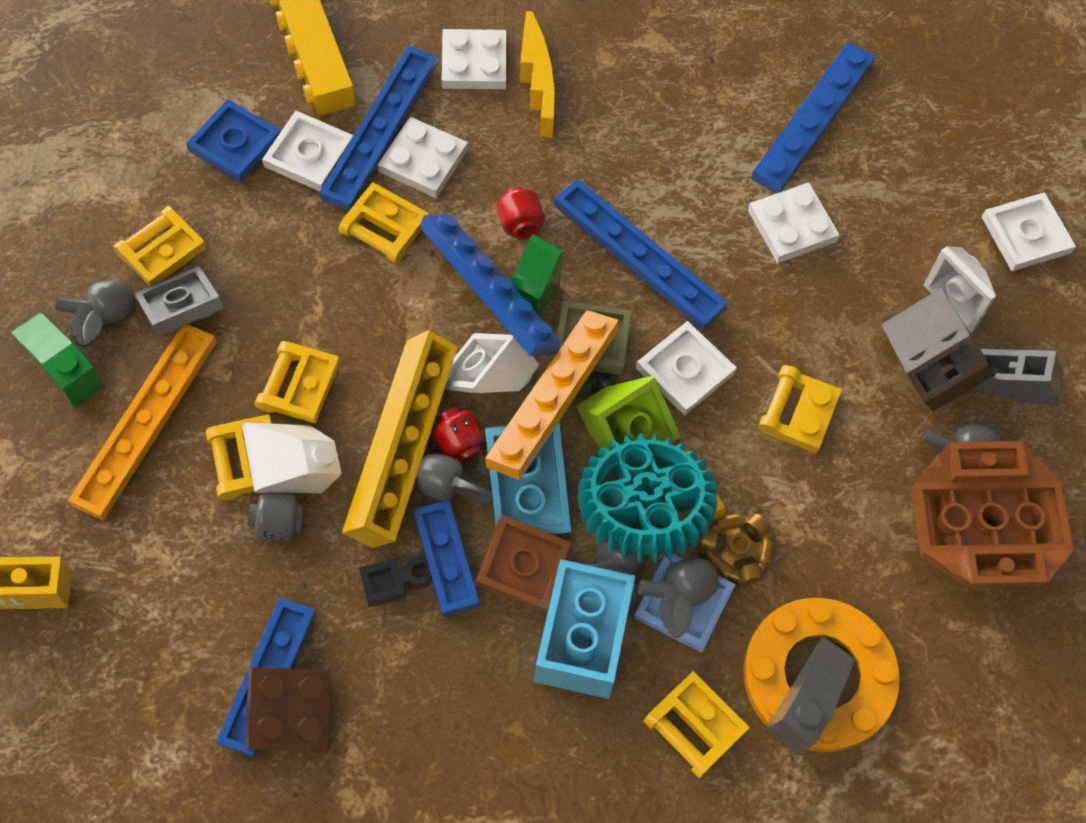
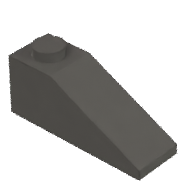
(1024, 375)
(812, 697)

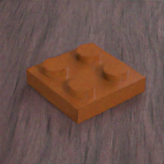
(522, 563)

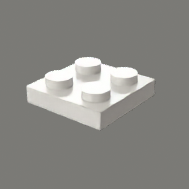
(473, 59)
(307, 150)
(423, 157)
(793, 222)
(1028, 231)
(686, 367)

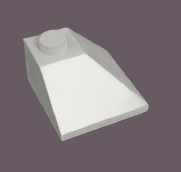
(963, 283)
(491, 365)
(290, 458)

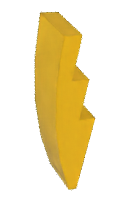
(537, 70)

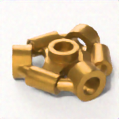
(740, 547)

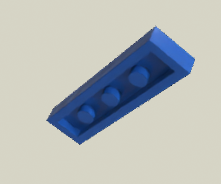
(277, 649)

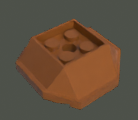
(1013, 491)

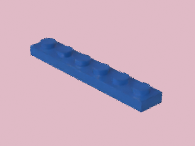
(812, 118)
(378, 128)
(640, 254)
(490, 285)

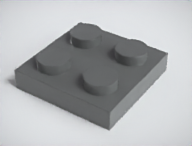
(179, 301)

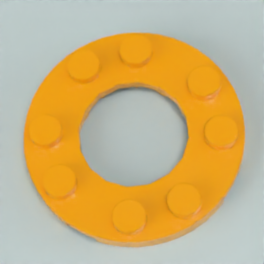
(844, 625)

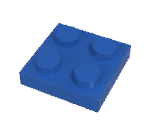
(233, 140)

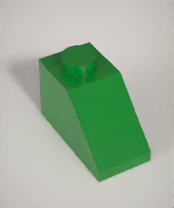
(538, 273)

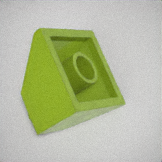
(628, 411)

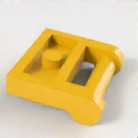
(388, 213)
(163, 254)
(308, 386)
(811, 413)
(217, 437)
(705, 715)

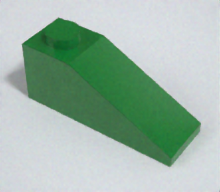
(58, 359)

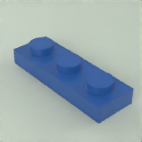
(446, 558)

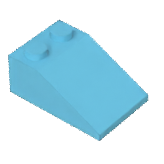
(540, 494)
(584, 629)

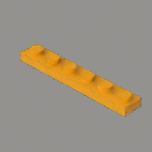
(552, 395)
(142, 422)

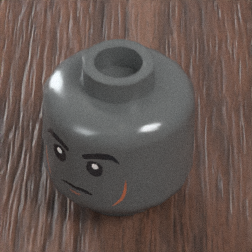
(276, 517)

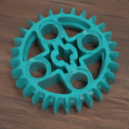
(647, 497)

